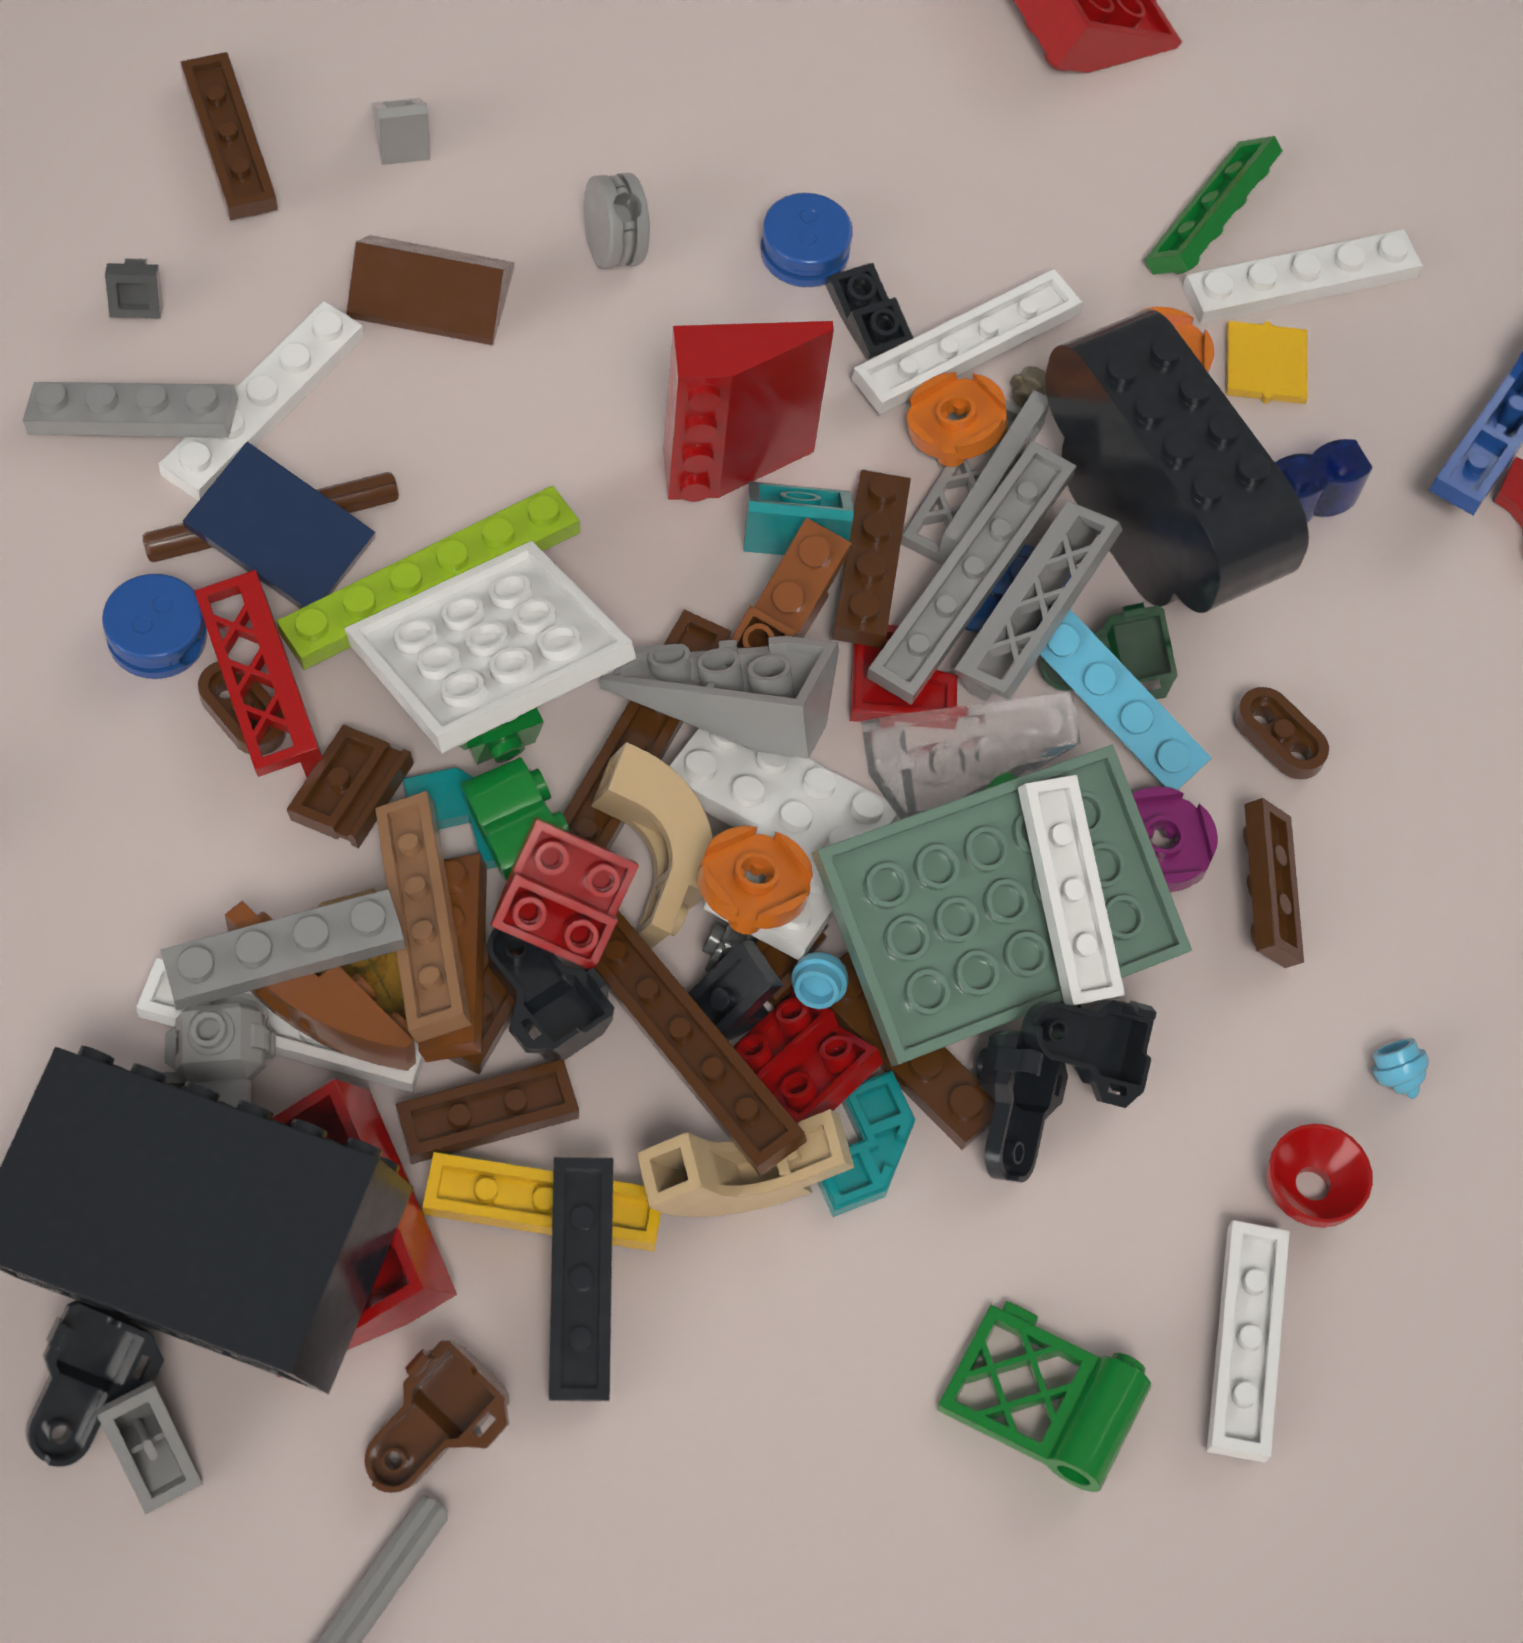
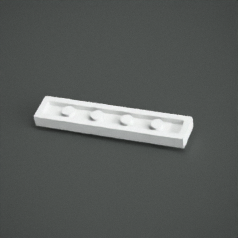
(1301, 276)
(967, 340)
(267, 396)
(158, 1005)

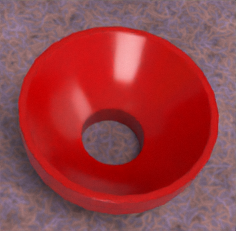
(1332, 1157)

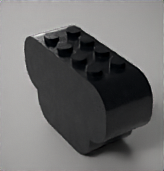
(1173, 465)

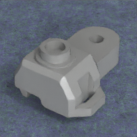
(220, 1048)

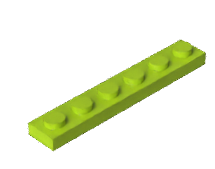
(318, 628)

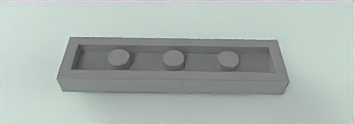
(130, 409)
(282, 949)

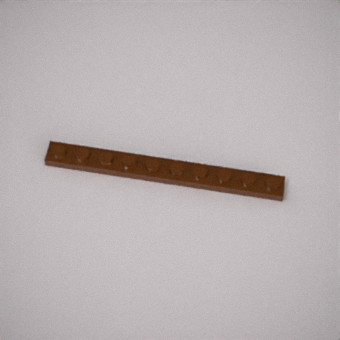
(640, 727)

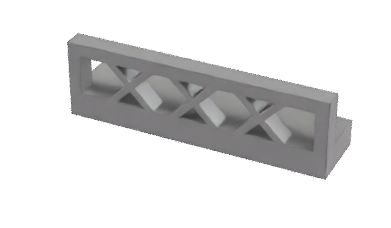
(981, 484)
(1029, 599)

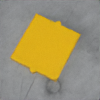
(1266, 362)

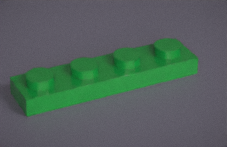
(1213, 206)

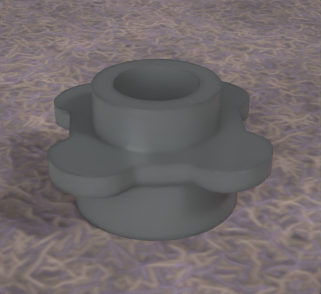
(720, 943)

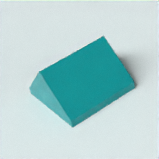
(779, 511)

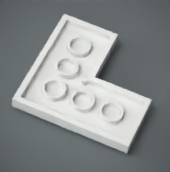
(786, 798)

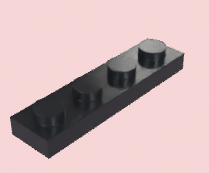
(581, 1279)

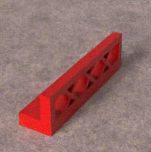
(280, 674)

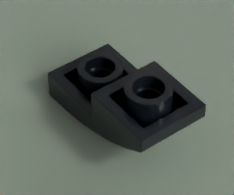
(867, 311)

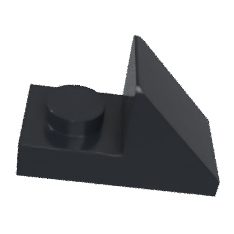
(737, 990)

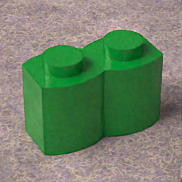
(504, 807)

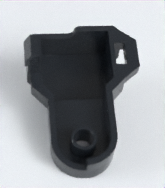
(553, 1002)
(1101, 1044)
(1024, 1094)
(88, 1366)

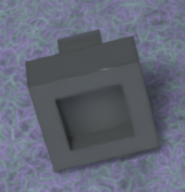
(133, 289)

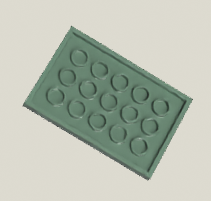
(953, 914)

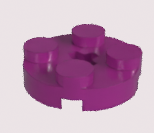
(1190, 827)

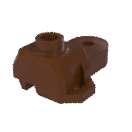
(442, 1409)

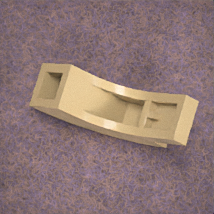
(671, 823)
(715, 1179)

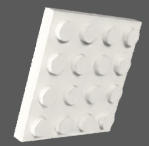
(489, 645)

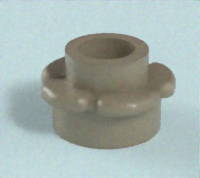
(1029, 379)

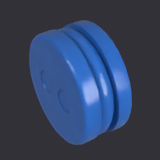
(806, 239)
(154, 626)

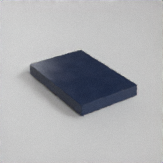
(279, 528)

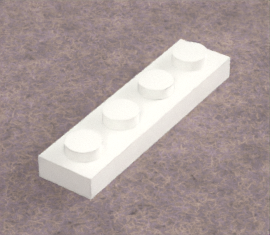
(1071, 890)
(1248, 1342)

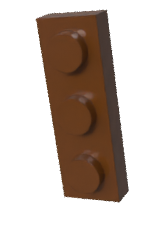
(1273, 883)
(487, 1111)

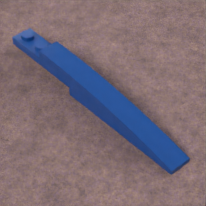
(1486, 447)

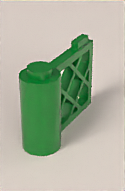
(1091, 1418)

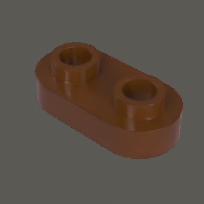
(212, 684)
(1285, 733)

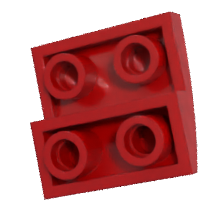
(564, 893)
(807, 1058)

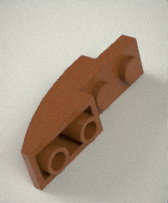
(796, 587)
(334, 1009)

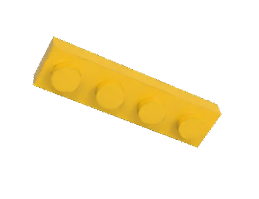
(523, 1199)

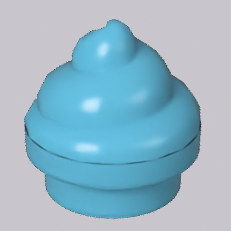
(819, 980)
(1401, 1066)

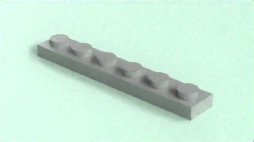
(971, 572)

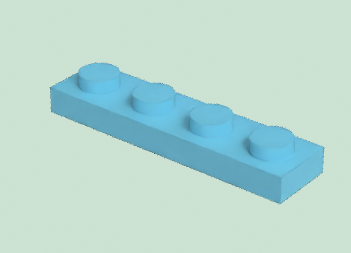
(1123, 703)

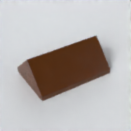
(428, 289)

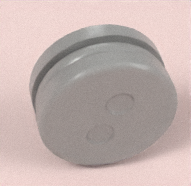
(616, 220)

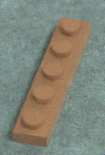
(421, 897)

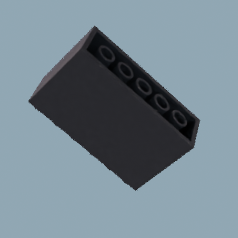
(197, 1215)

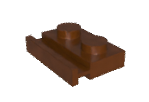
(349, 784)

